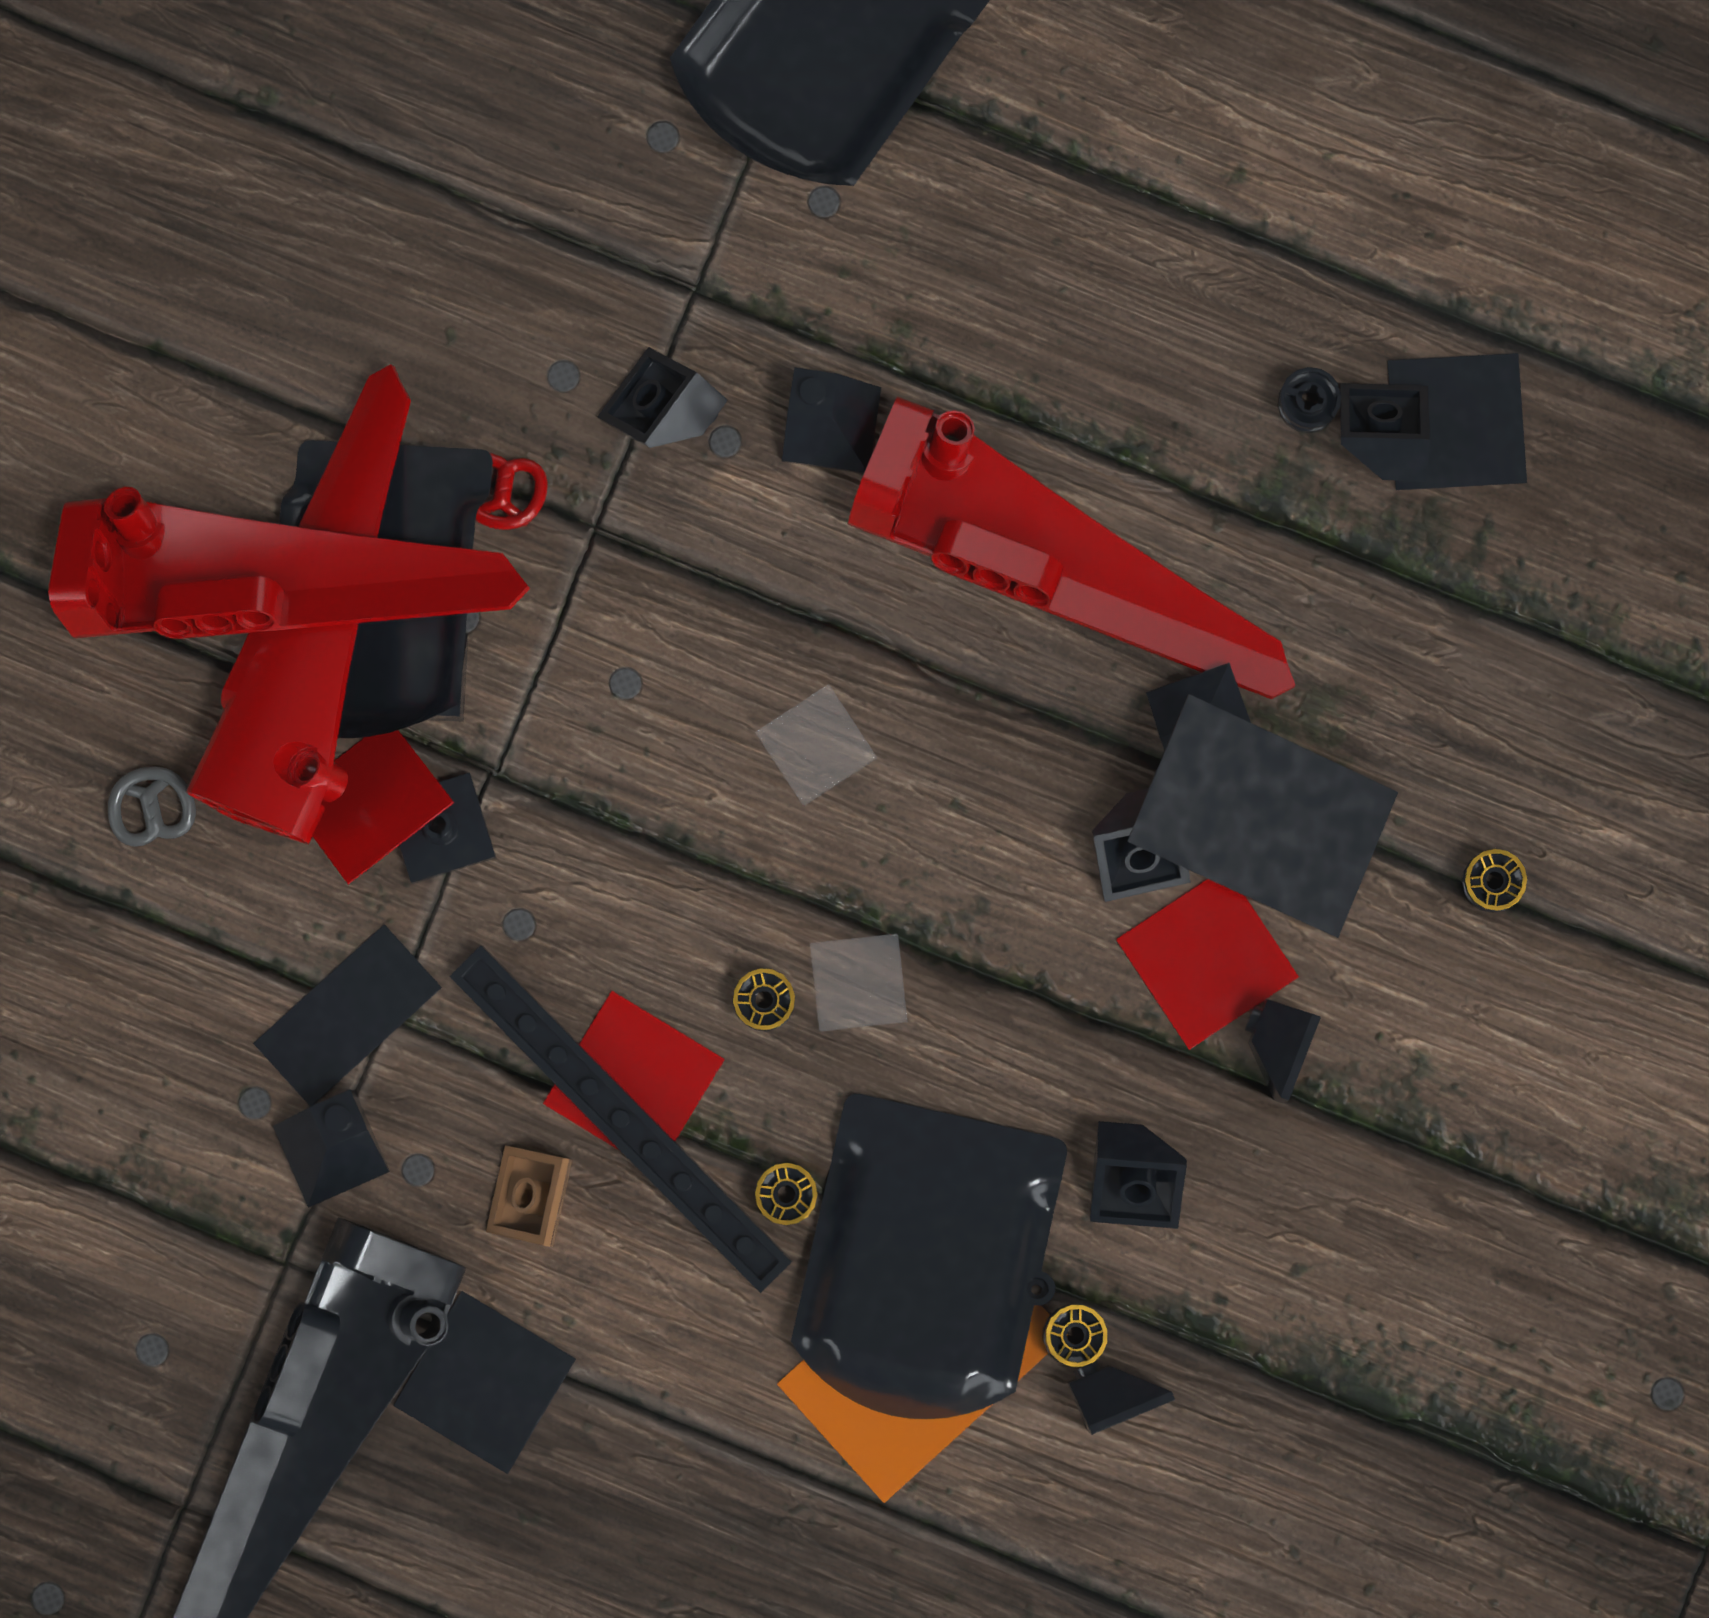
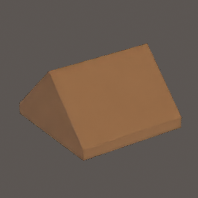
(529, 1196)

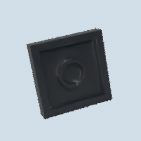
(452, 838)

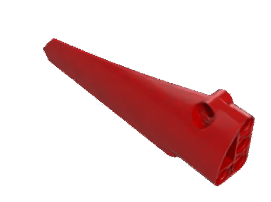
(1024, 541)
(206, 574)
(288, 687)

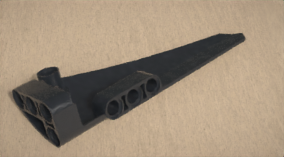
(320, 1400)

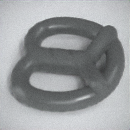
(150, 806)

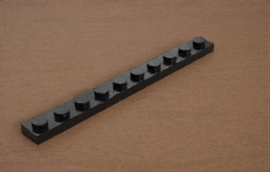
(621, 1118)

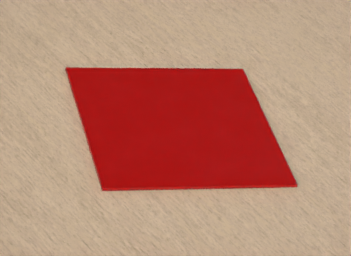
(383, 804)
(1206, 960)
(649, 1060)

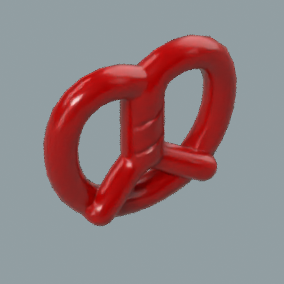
(503, 490)

